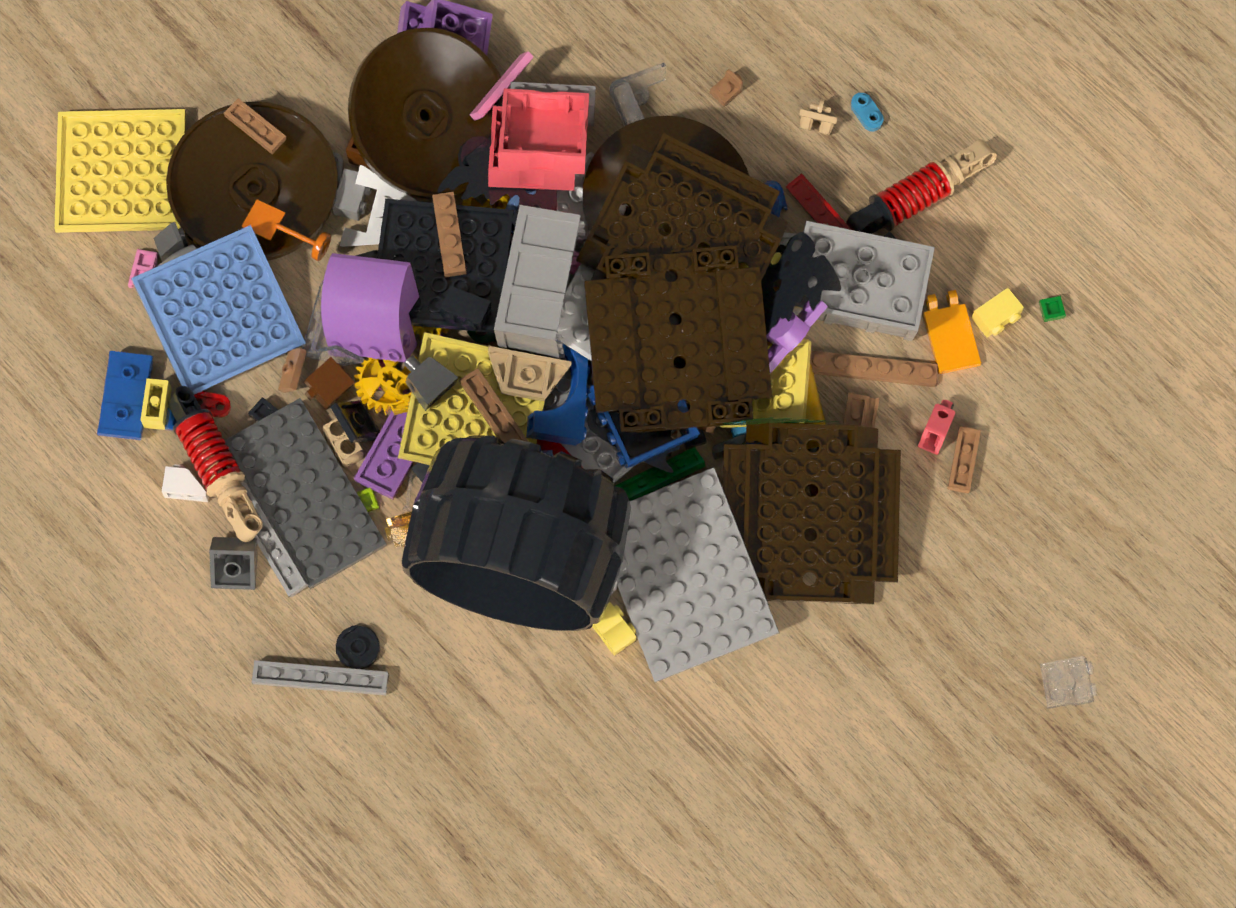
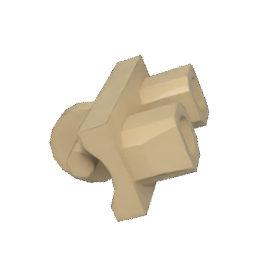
(826, 121)

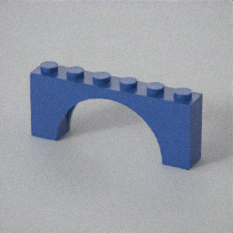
(567, 422)

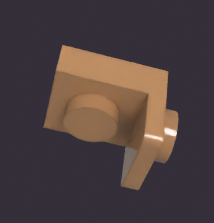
(727, 87)

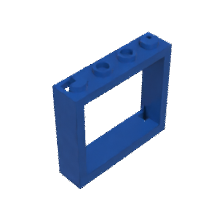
(622, 455)

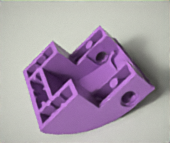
(369, 306)

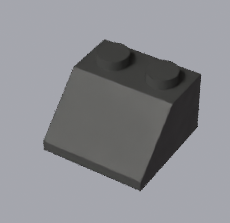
(233, 563)

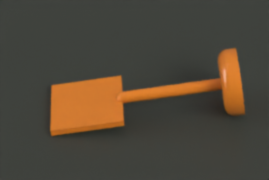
(267, 219)

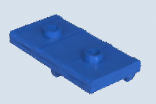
(124, 395)

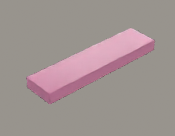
(504, 82)

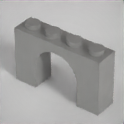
(542, 87)

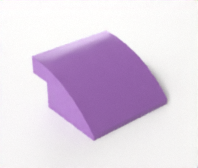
(449, 16)

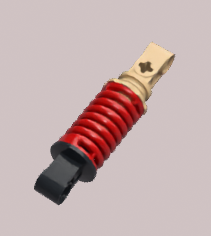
(920, 189)
(214, 462)

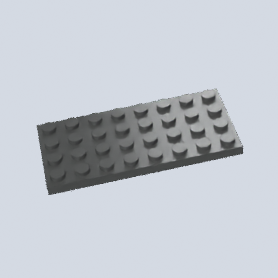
(305, 493)

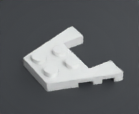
(372, 236)

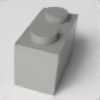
(350, 196)

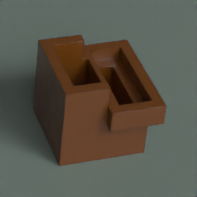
(328, 383)

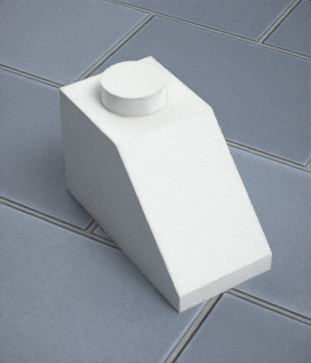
(181, 484)

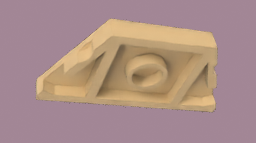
(526, 373)

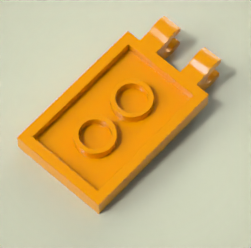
(950, 334)

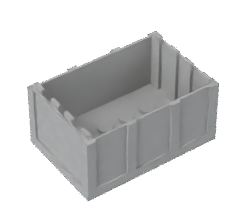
(879, 280)
(537, 281)

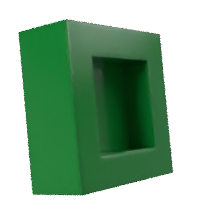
(1052, 309)

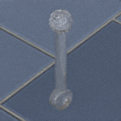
(411, 475)

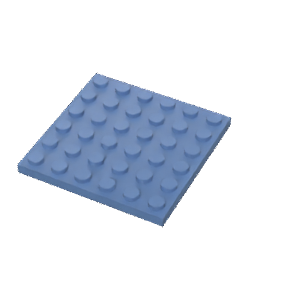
(218, 310)

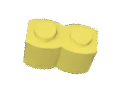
(614, 630)

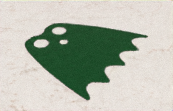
(771, 420)

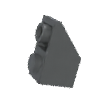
(170, 241)

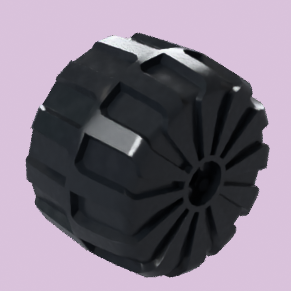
(517, 534)

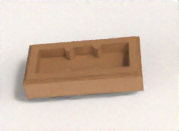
(292, 370)

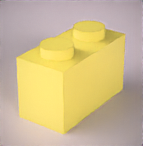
(997, 313)
(155, 403)

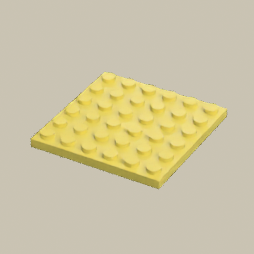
(115, 169)
(454, 412)

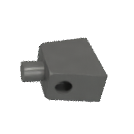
(428, 380)

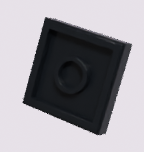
(355, 421)

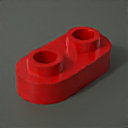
(211, 401)

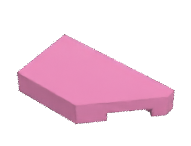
(143, 262)

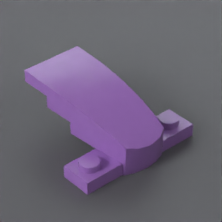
(788, 335)

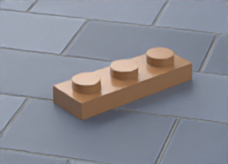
(255, 126)
(964, 459)

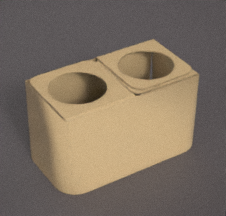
(349, 459)

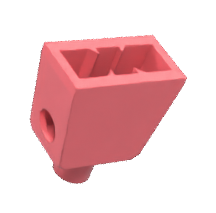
(937, 427)

